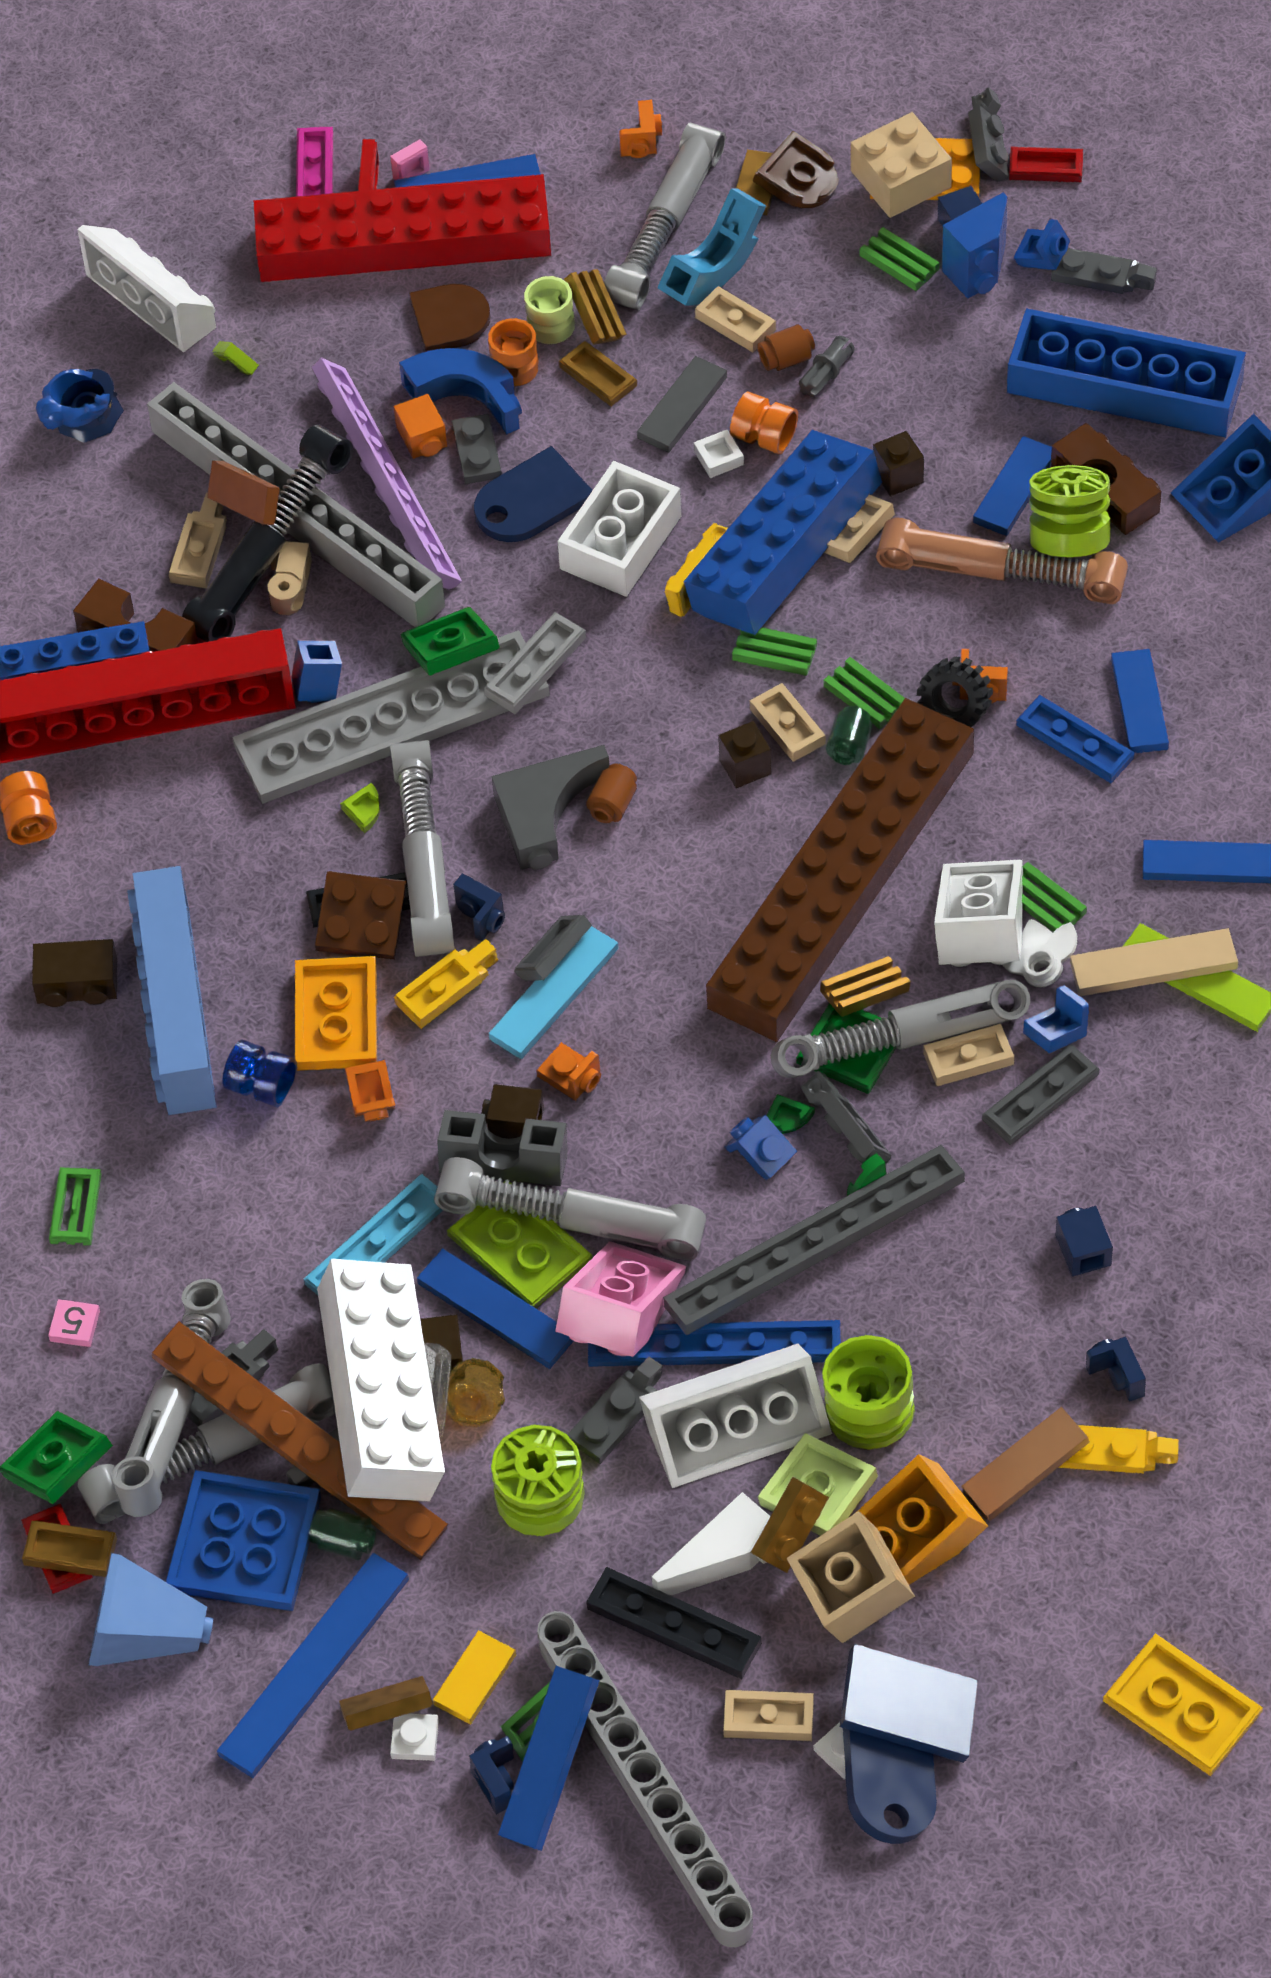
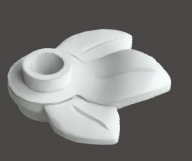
(1043, 949)

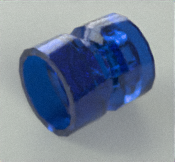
(254, 1071)

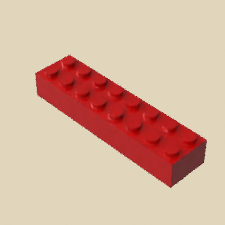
(402, 228)
(144, 695)

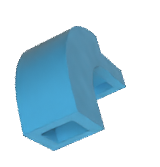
(720, 256)

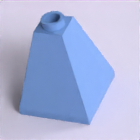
(144, 1617)

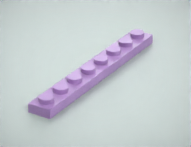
(384, 470)

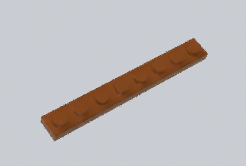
(290, 1435)

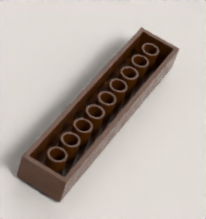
(840, 870)

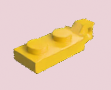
(675, 589)
(445, 983)
(1123, 1450)

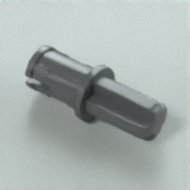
(826, 366)

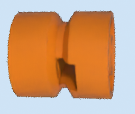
(515, 347)
(769, 424)
(27, 807)

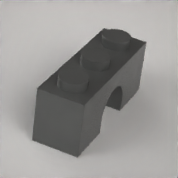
(532, 1158)

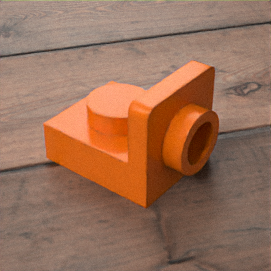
(570, 1071)

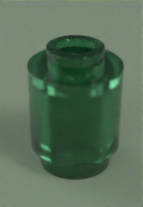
(849, 735)
(342, 1533)

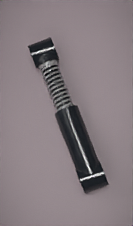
(215, 611)

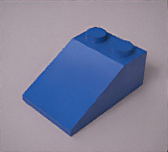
(1231, 483)

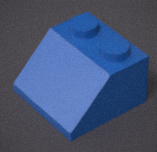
(976, 246)

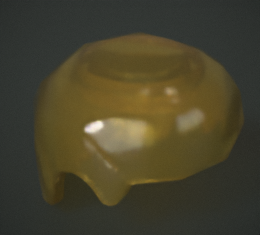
(473, 1382)

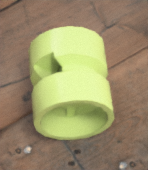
(550, 309)

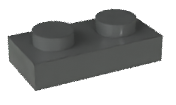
(476, 448)

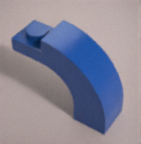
(463, 374)

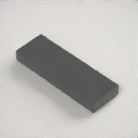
(682, 404)
(1040, 1094)

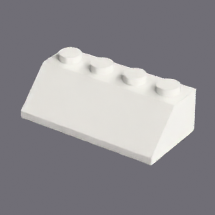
(146, 286)
(735, 1414)

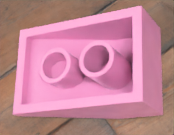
(617, 1298)

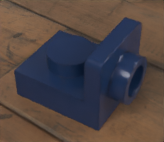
(481, 904)
(1122, 1366)
(491, 1778)

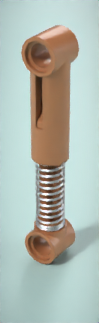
(907, 546)

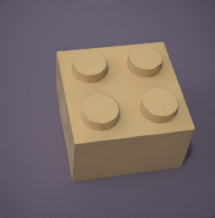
(901, 164)
(850, 1577)

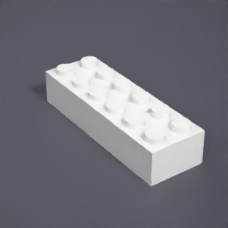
(380, 1380)

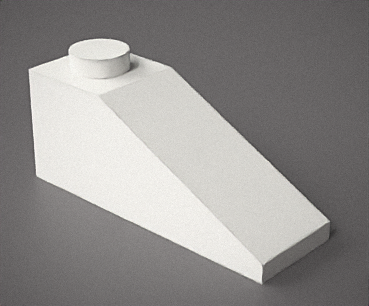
(717, 1550)

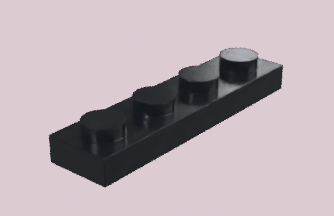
(674, 1622)

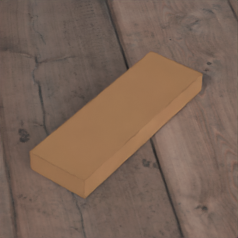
(1025, 1464)

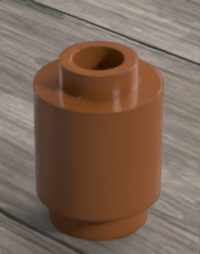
(786, 348)
(612, 793)

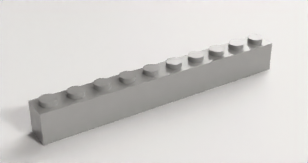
(323, 523)

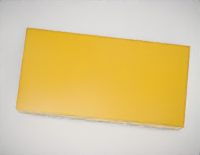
(474, 1677)

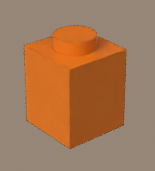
(420, 426)

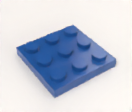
(243, 1540)

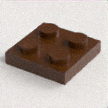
(360, 915)

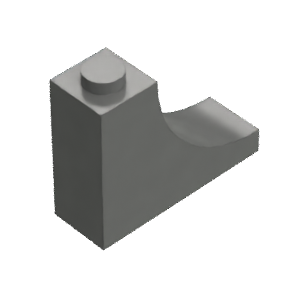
(535, 798)

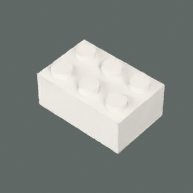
(619, 528)

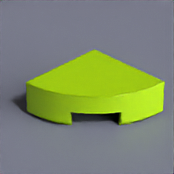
(228, 351)
(363, 807)

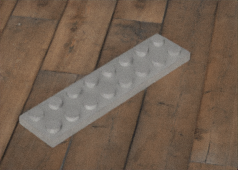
(367, 721)

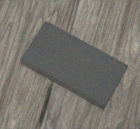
(552, 947)

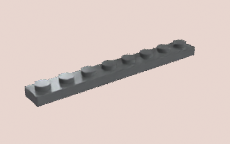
(813, 1239)

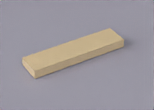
(1153, 962)

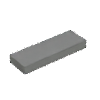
(535, 663)

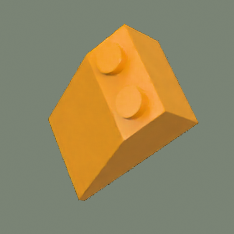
(923, 1518)

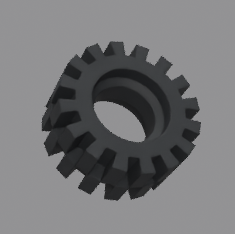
(968, 678)

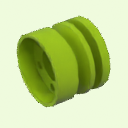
(1069, 511)
(868, 1392)
(541, 1500)

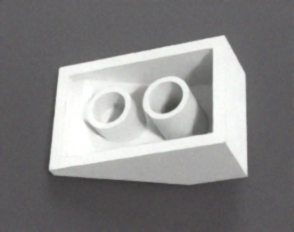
(979, 913)

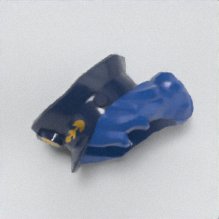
(80, 404)

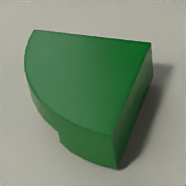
(789, 1114)
(873, 1169)

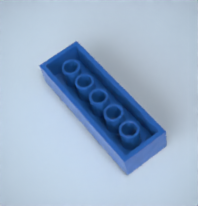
(1125, 372)
(783, 532)

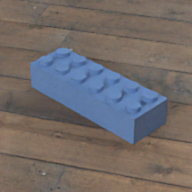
(171, 991)

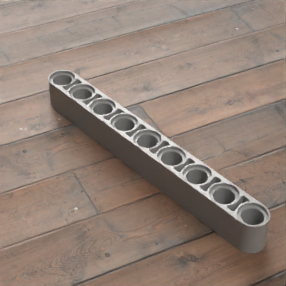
(652, 1795)

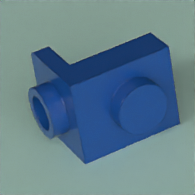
(1043, 247)
(1061, 1023)
(761, 1145)

